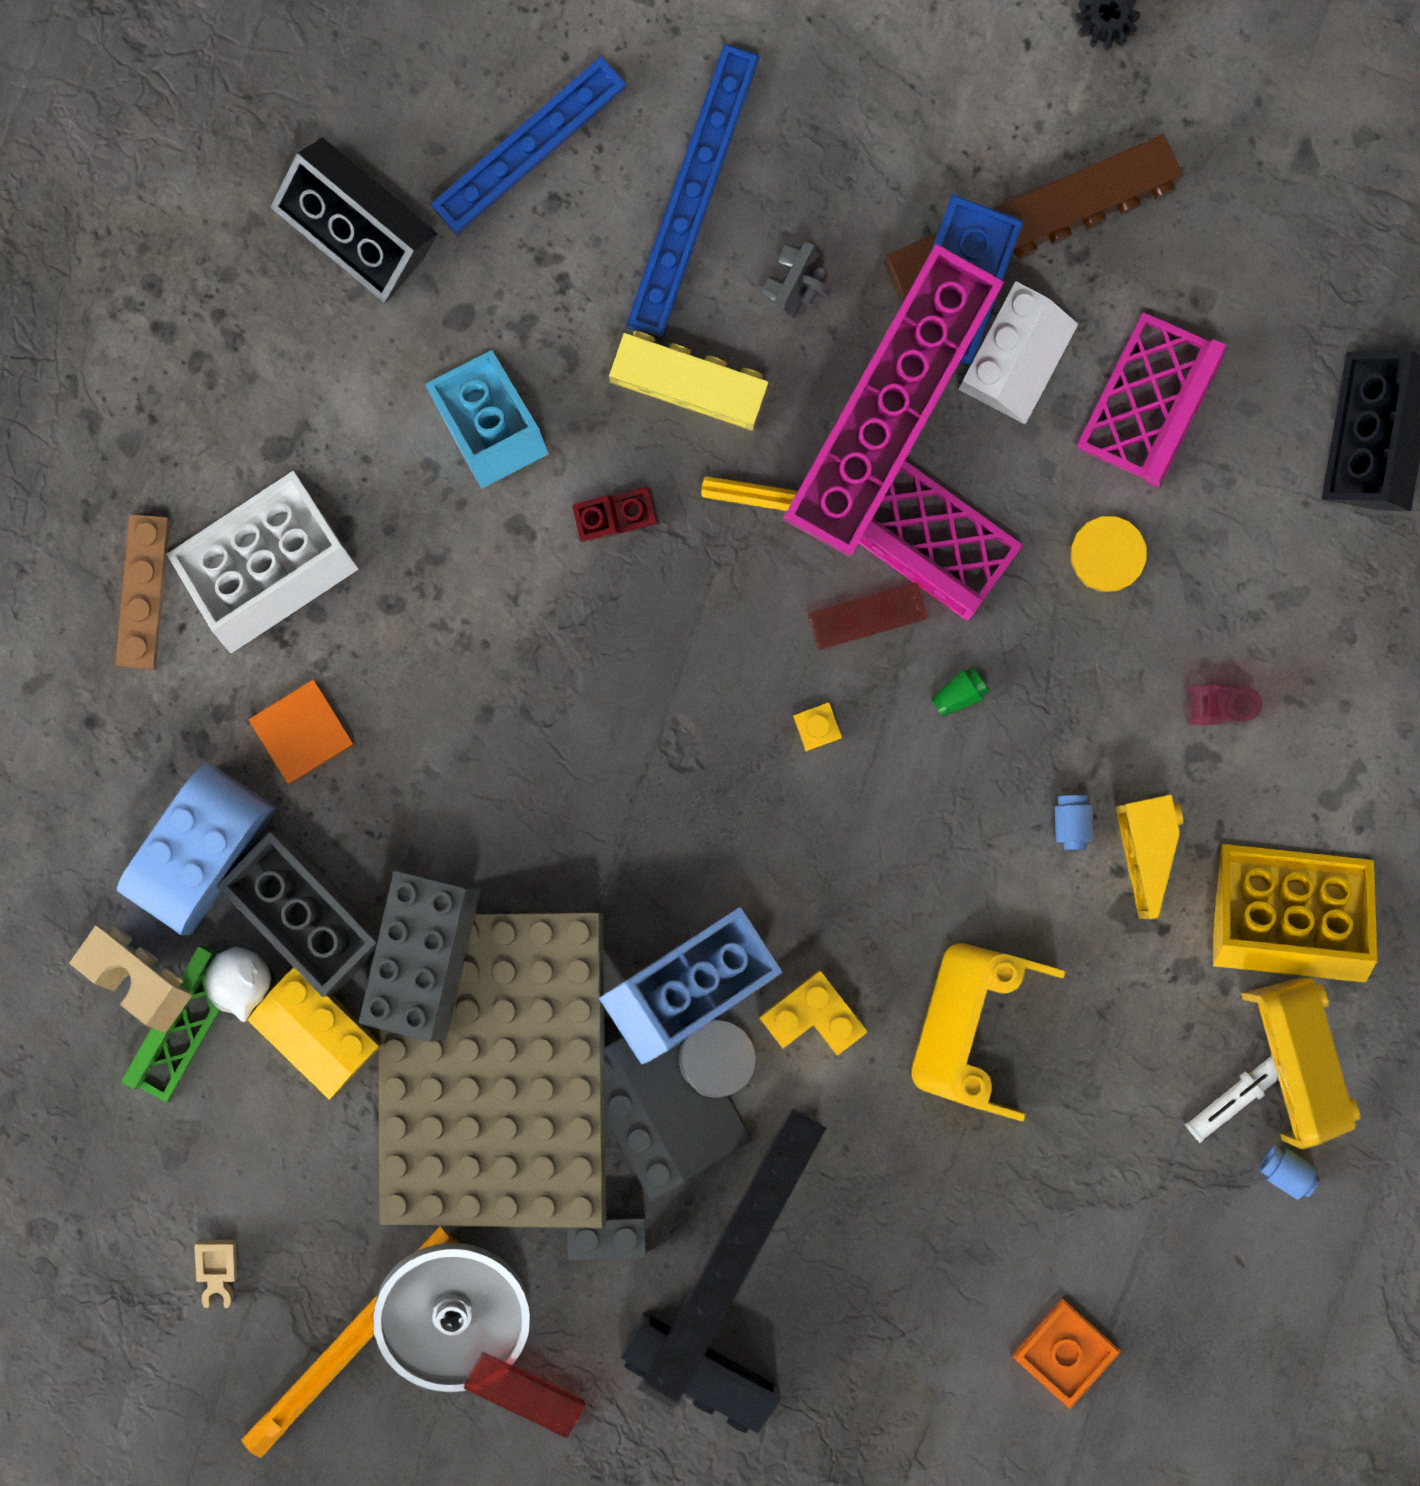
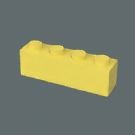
(688, 380)

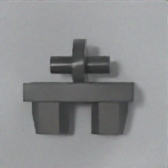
(802, 281)

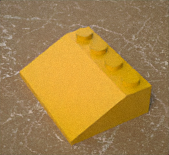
(1295, 913)

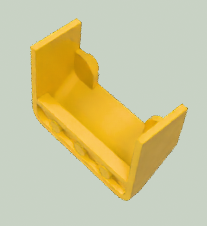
(953, 1019)
(1305, 1061)

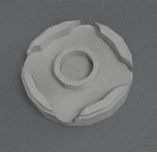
(717, 1059)

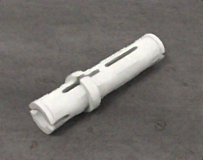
(1201, 1127)

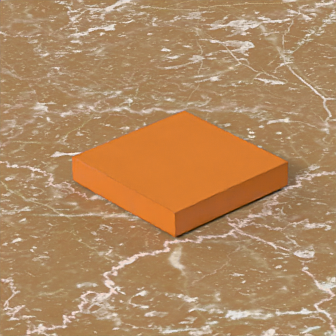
(301, 732)
(1066, 1353)

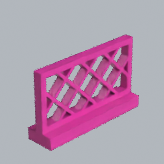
(1184, 405)
(921, 568)

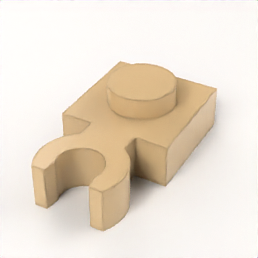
(216, 1265)

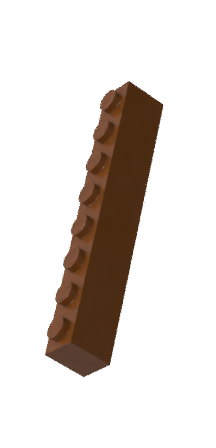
(1066, 205)

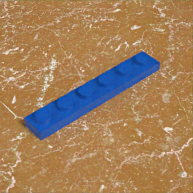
(528, 145)

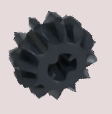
(1116, 29)

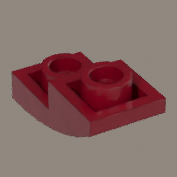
(615, 514)

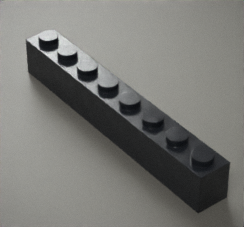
(731, 1259)

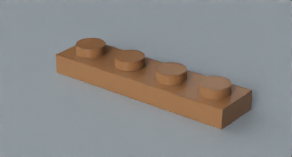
(142, 592)

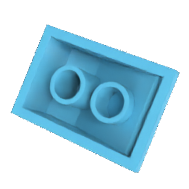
(487, 419)

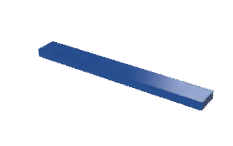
(693, 191)

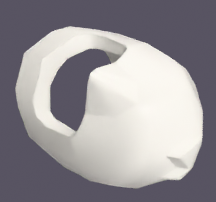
(237, 981)

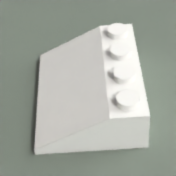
(261, 562)

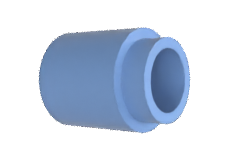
(1074, 822)
(1289, 1172)

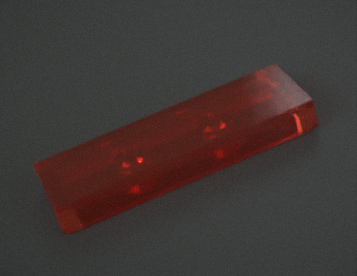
(867, 616)
(524, 1394)

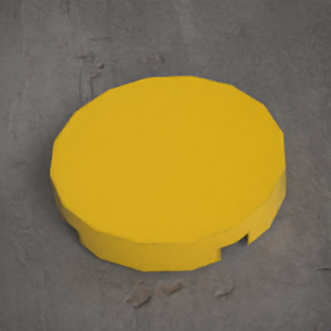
(1108, 554)

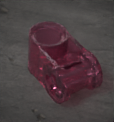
(1219, 705)

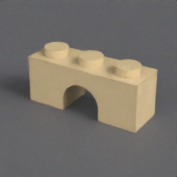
(154, 993)

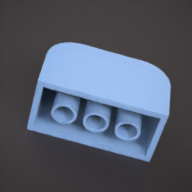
(195, 848)
(690, 986)

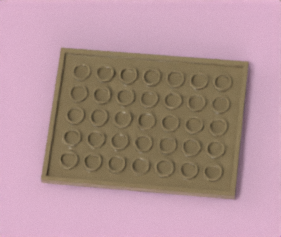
(513, 1102)

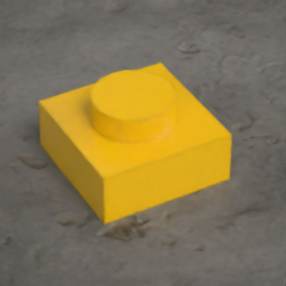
(817, 727)

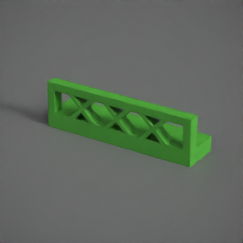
(157, 1040)

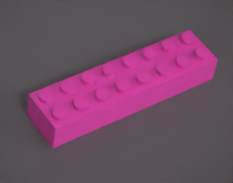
(893, 400)

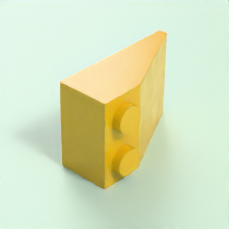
(1149, 842)

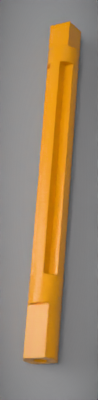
(321, 1372)

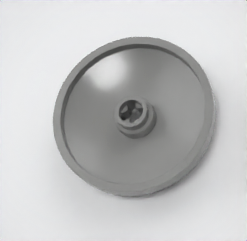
(447, 1309)

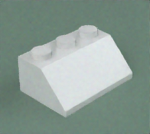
(1019, 353)

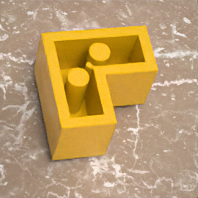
(814, 1004)

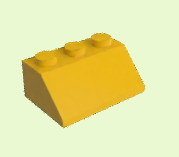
(314, 1033)

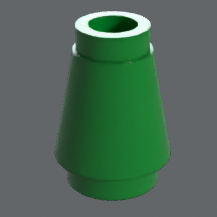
(961, 692)

